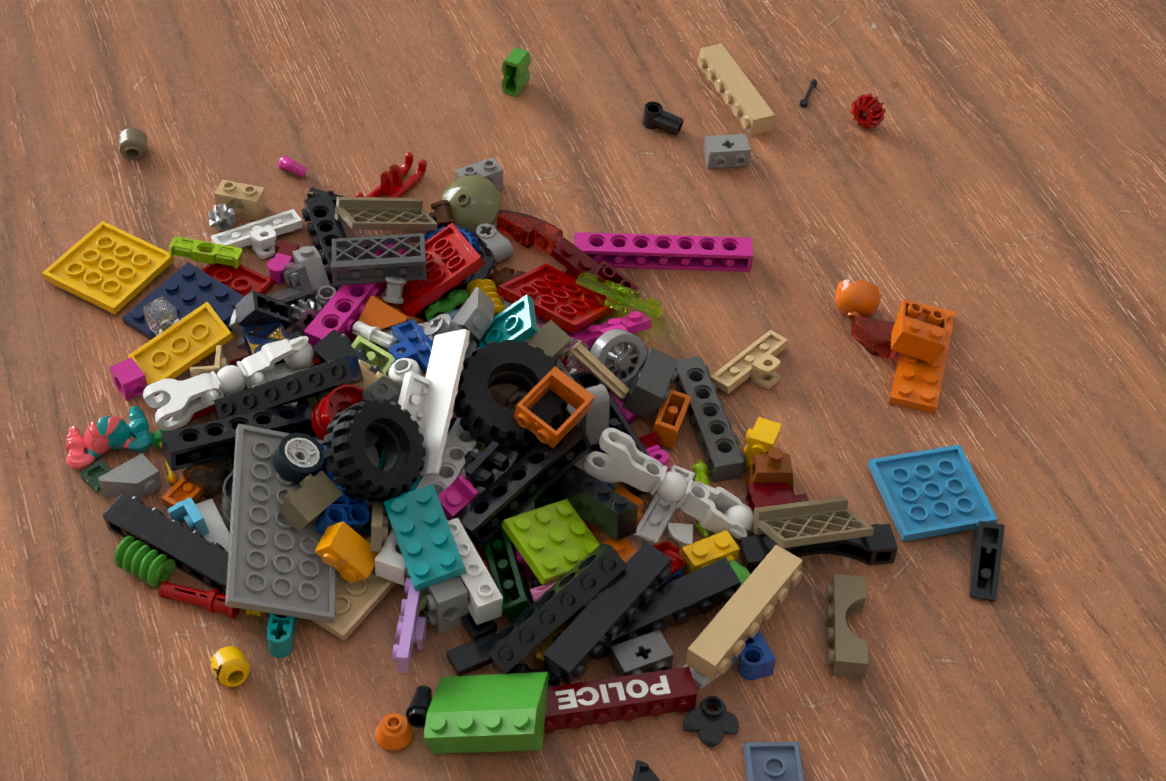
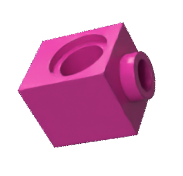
(128, 378)

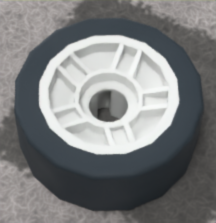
(304, 448)

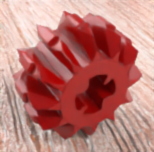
(867, 111)

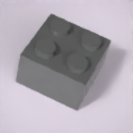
(651, 384)

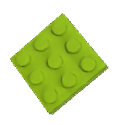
(551, 539)

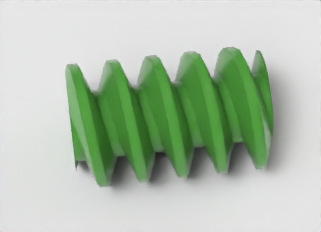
(143, 562)

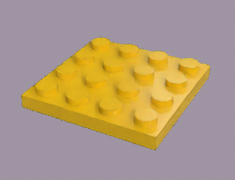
(108, 267)

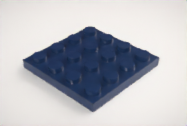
(186, 292)

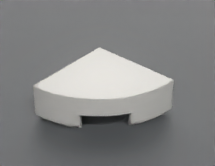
(681, 533)

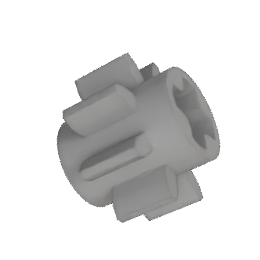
(222, 217)

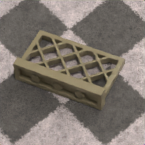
(383, 213)
(809, 522)

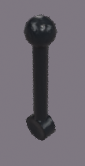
(804, 103)

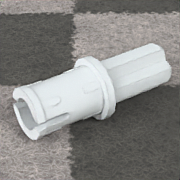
(373, 334)

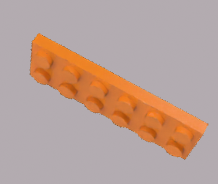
(919, 382)

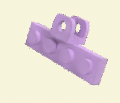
(409, 629)

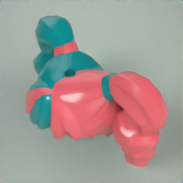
(108, 434)

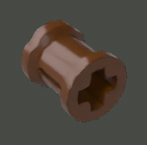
(442, 213)

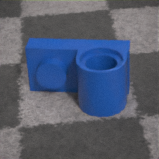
(756, 651)

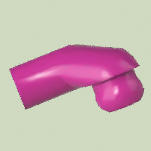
(286, 163)

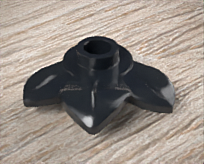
(711, 724)

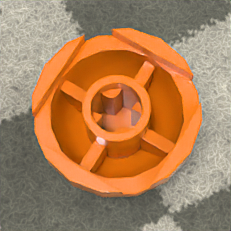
(857, 298)

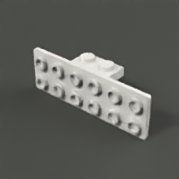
(433, 397)

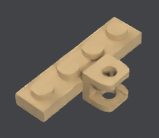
(753, 362)

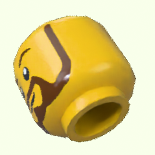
(230, 666)

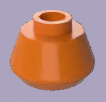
(393, 732)

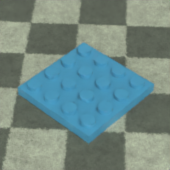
(931, 492)

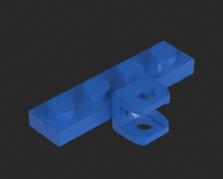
(412, 342)

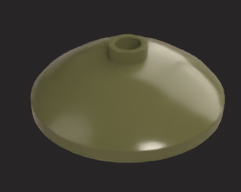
(481, 201)

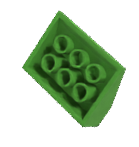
(487, 713)

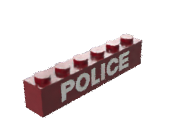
(619, 699)

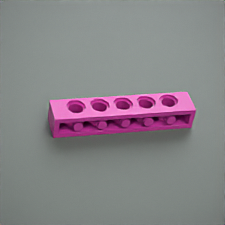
(344, 308)

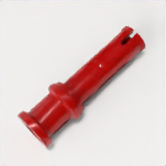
(212, 601)

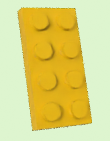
(182, 345)

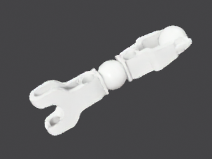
(188, 396)
(645, 473)

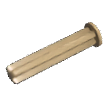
(599, 370)

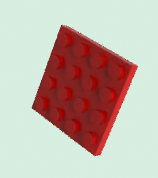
(447, 263)
(557, 298)

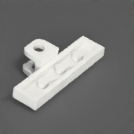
(260, 233)

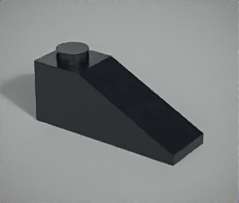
(985, 560)

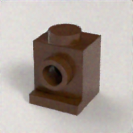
(503, 275)

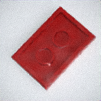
(240, 279)

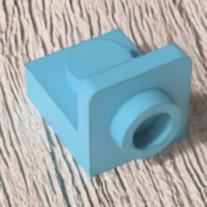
(188, 512)

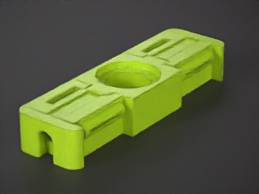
(218, 253)

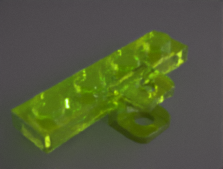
(619, 296)

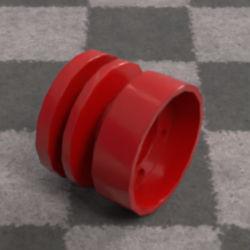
(333, 403)

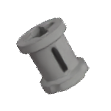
(394, 290)

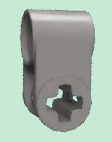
(493, 243)

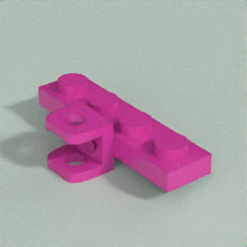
(633, 323)

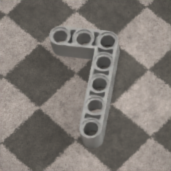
(597, 417)

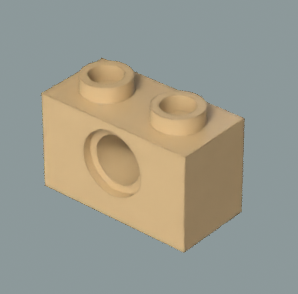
(246, 199)

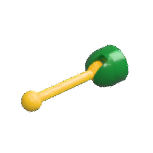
(156, 437)

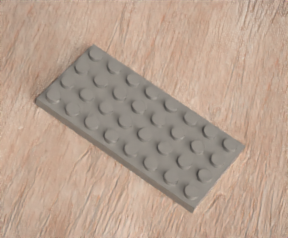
(268, 559)

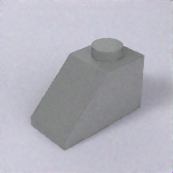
(311, 259)
(476, 314)
(134, 478)

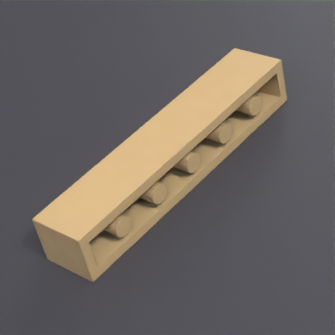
(736, 89)
(744, 612)

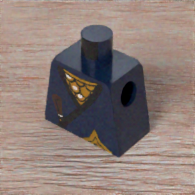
(259, 335)

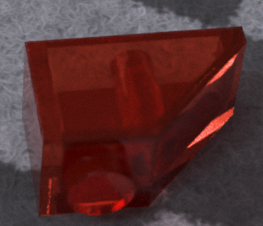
(874, 336)

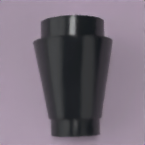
(419, 706)

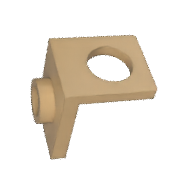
(220, 362)

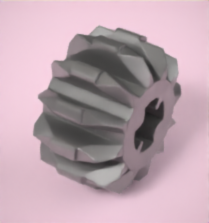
(300, 314)

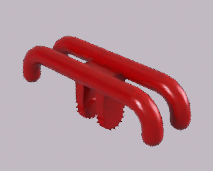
(392, 182)

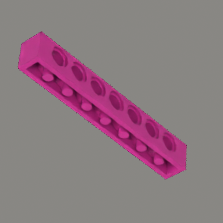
(668, 251)

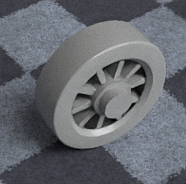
(615, 352)

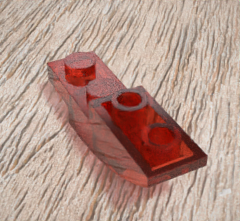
(529, 230)

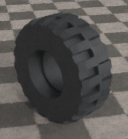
(500, 364)

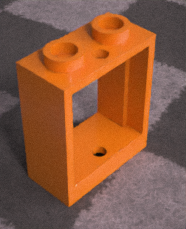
(564, 388)

